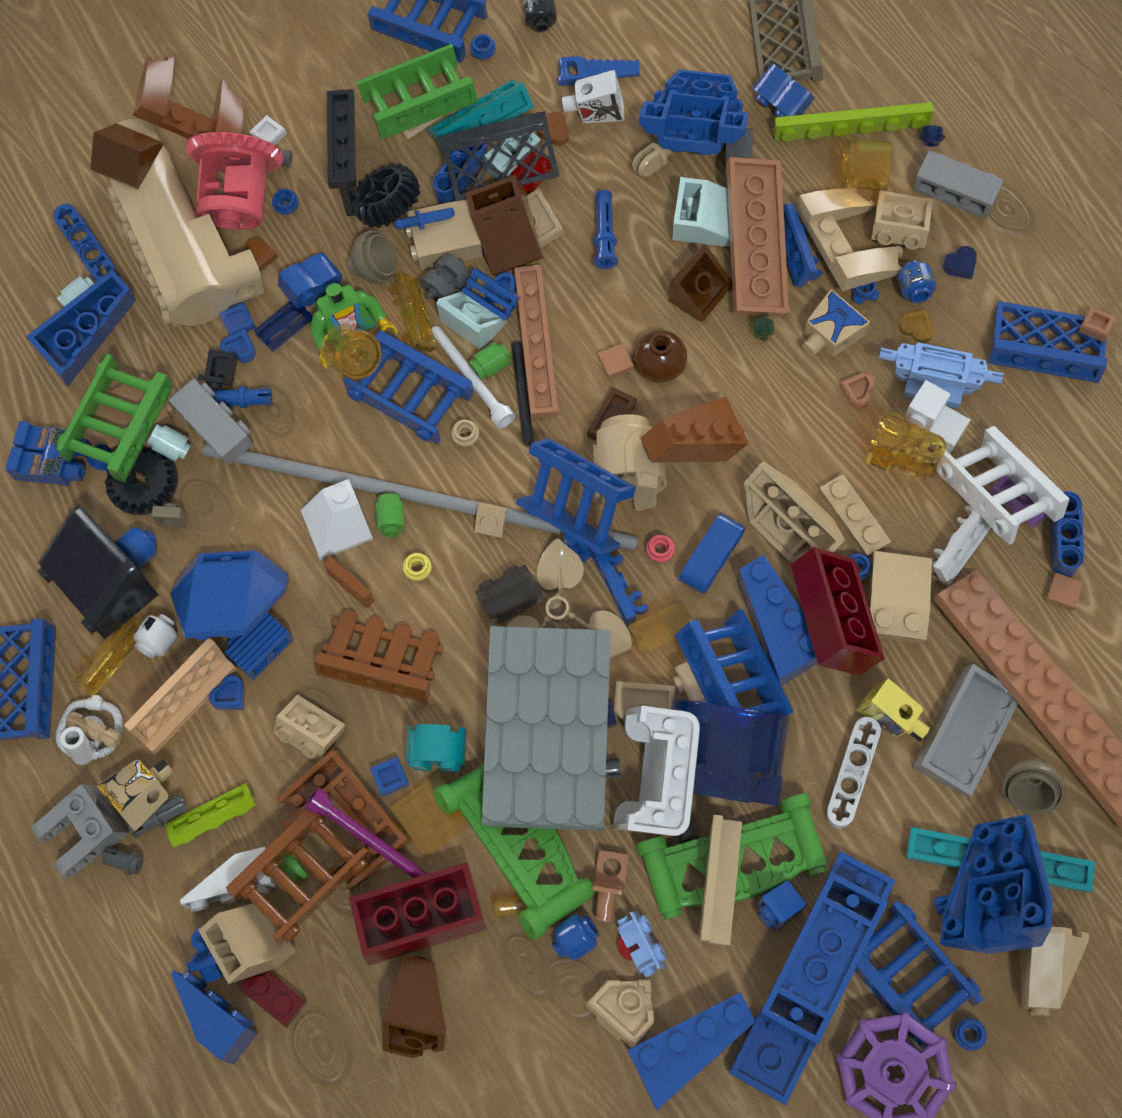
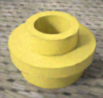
(411, 561)

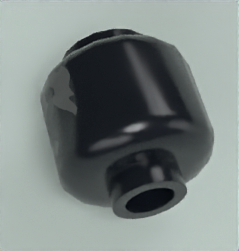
(539, 14)

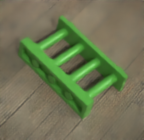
(421, 108)
(132, 437)

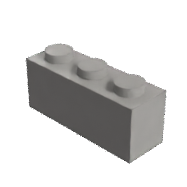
(957, 184)
(212, 421)

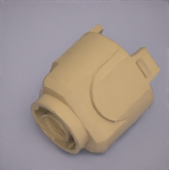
(624, 455)

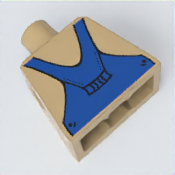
(833, 326)

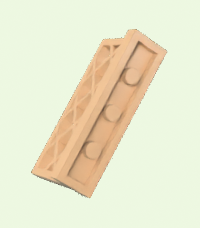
(180, 696)

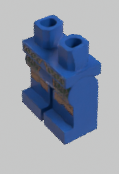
(38, 460)

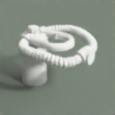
(73, 739)

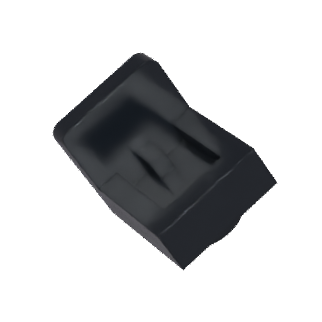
(219, 369)

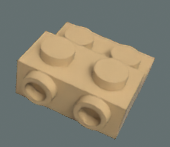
(902, 220)

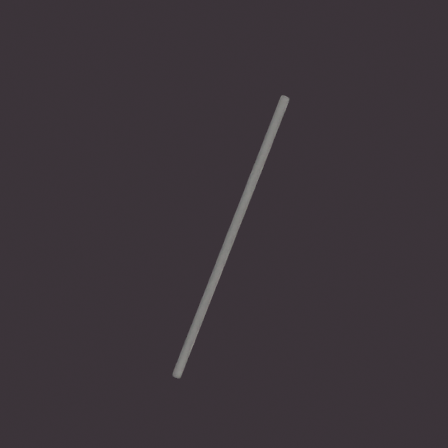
(405, 492)

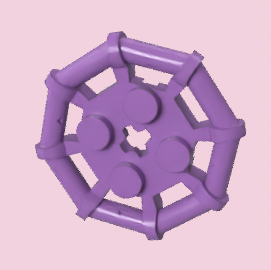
(895, 1052)

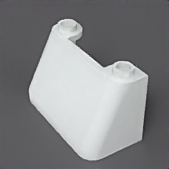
(666, 772)

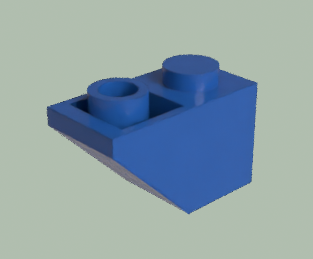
(780, 906)

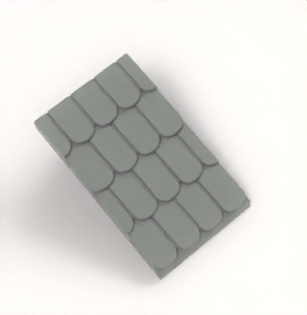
(546, 728)

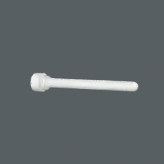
(500, 414)

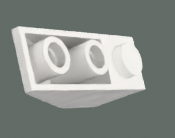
(213, 887)

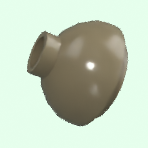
(373, 258)
(1033, 786)

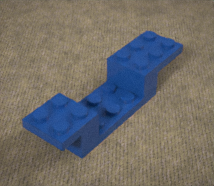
(813, 978)

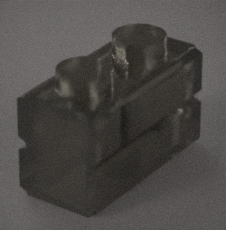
(508, 594)

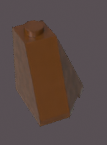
(414, 1011)

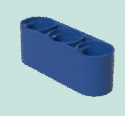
(442, 178)
(1064, 547)
(712, 553)

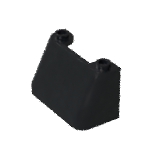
(94, 574)

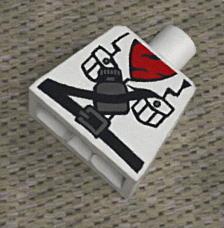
(597, 99)

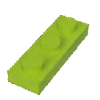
(210, 815)

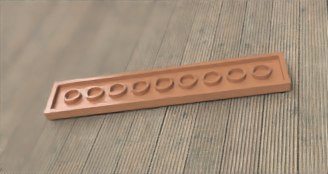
(1038, 687)

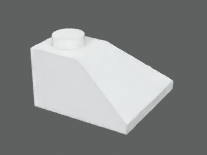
(336, 520)

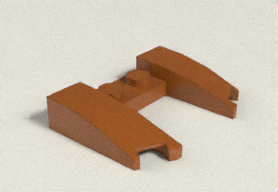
(156, 108)
(340, 781)

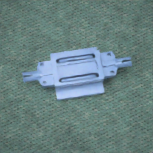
(941, 366)

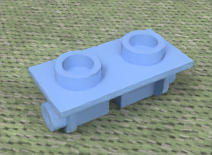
(638, 932)

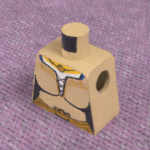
(137, 791)

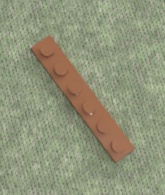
(536, 342)

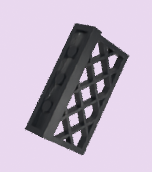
(499, 132)
(341, 144)

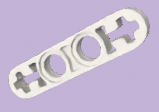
(853, 772)

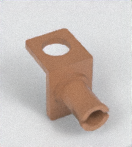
(609, 886)

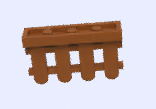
(374, 672)

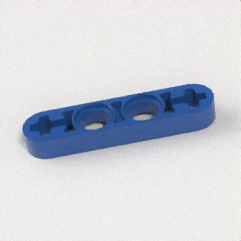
(84, 246)

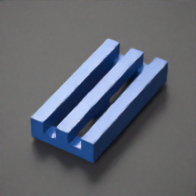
(471, 282)

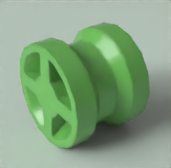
(293, 868)

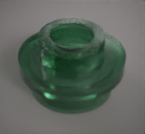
(763, 327)

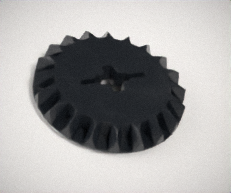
(135, 498)

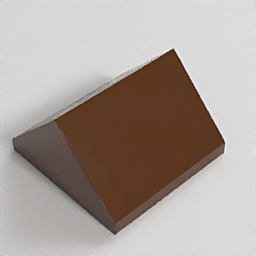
(123, 154)
(699, 284)

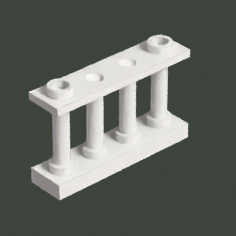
(1019, 469)

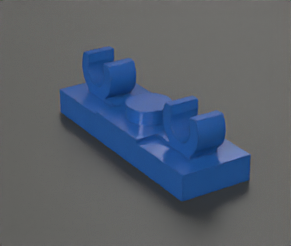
(798, 253)
(616, 586)

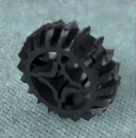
(385, 195)

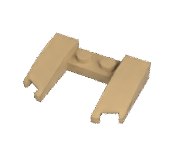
(850, 269)

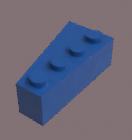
(681, 1052)

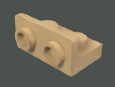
(307, 728)

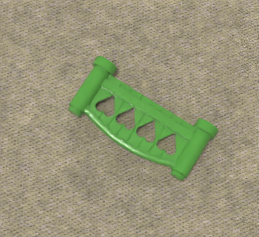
(792, 828)
(543, 902)

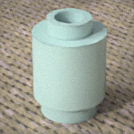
(74, 289)
(169, 442)

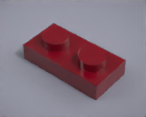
(273, 997)

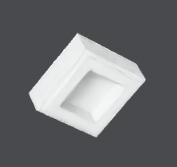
(268, 130)

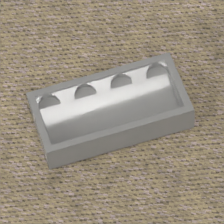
(966, 731)

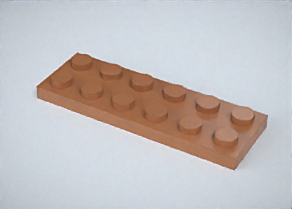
(757, 237)

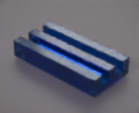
(279, 322)

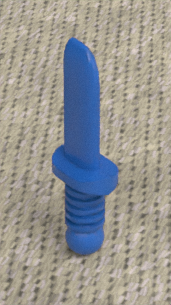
(424, 218)

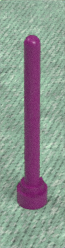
(321, 804)

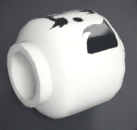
(155, 636)

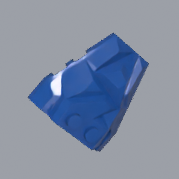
(695, 113)

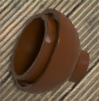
(657, 364)

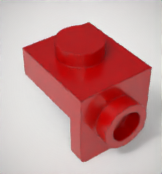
(542, 166)

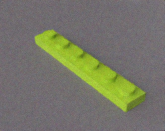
(853, 121)

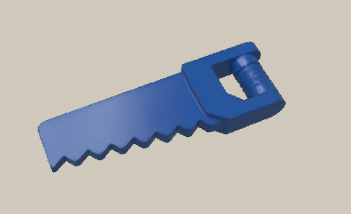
(590, 68)

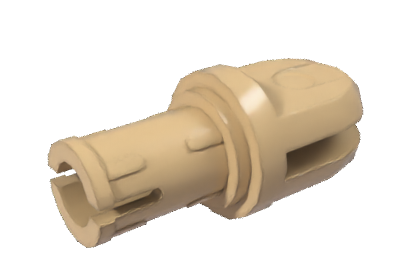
(650, 159)

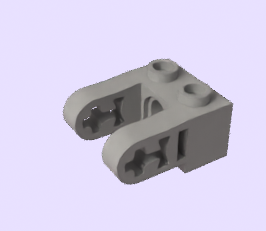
(92, 819)

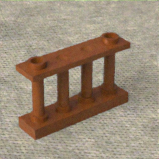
(268, 864)

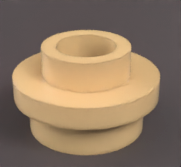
(462, 426)

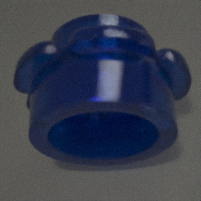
(932, 135)

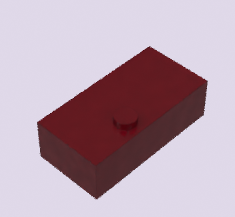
(837, 612)
(417, 913)

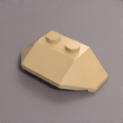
(788, 514)

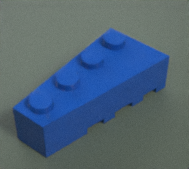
(82, 326)
(777, 620)

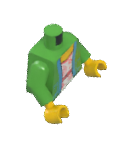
(346, 306)

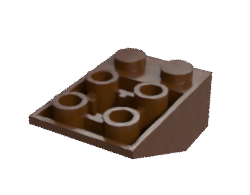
(504, 224)

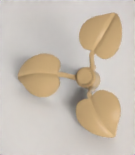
(562, 569)

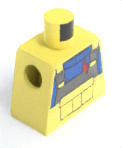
(893, 710)

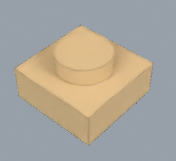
(491, 520)

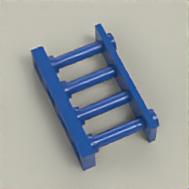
(424, 36)
(432, 373)
(592, 478)
(709, 671)
(880, 979)

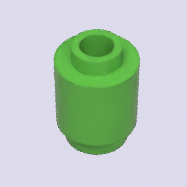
(490, 360)
(389, 515)

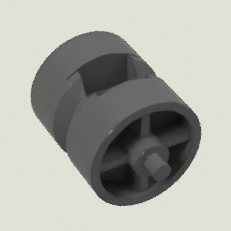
(446, 277)

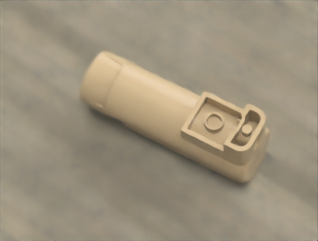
(176, 248)

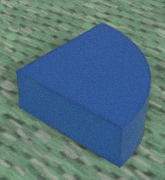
(578, 547)

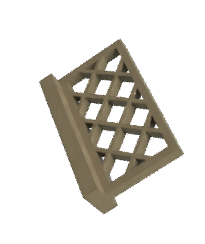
(808, 38)

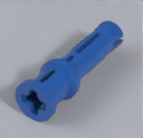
(605, 239)

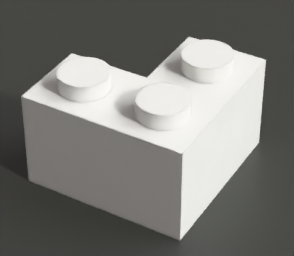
(932, 414)

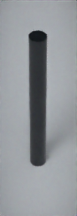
(522, 393)

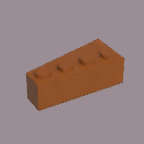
(697, 435)

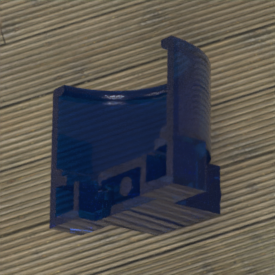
(733, 747)

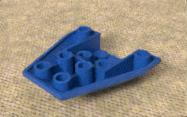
(226, 593)
(999, 891)

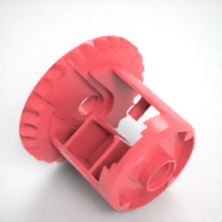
(245, 167)

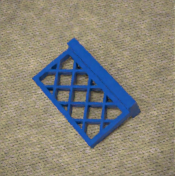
(1047, 357)
(39, 677)

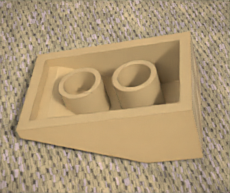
(900, 596)

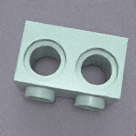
(510, 146)

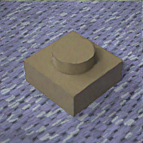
(169, 516)

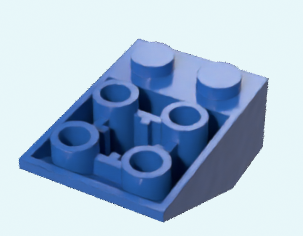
(214, 1026)

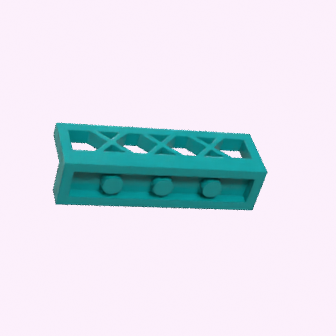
(497, 106)

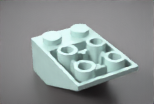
(702, 213)

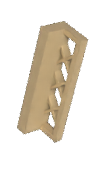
(720, 881)

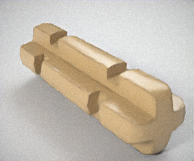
(94, 730)

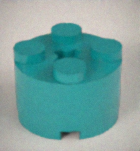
(435, 746)

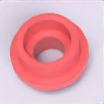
(660, 540)

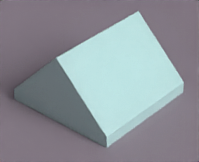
(469, 319)

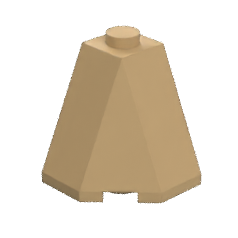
(1050, 970)

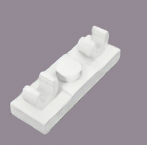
(960, 546)

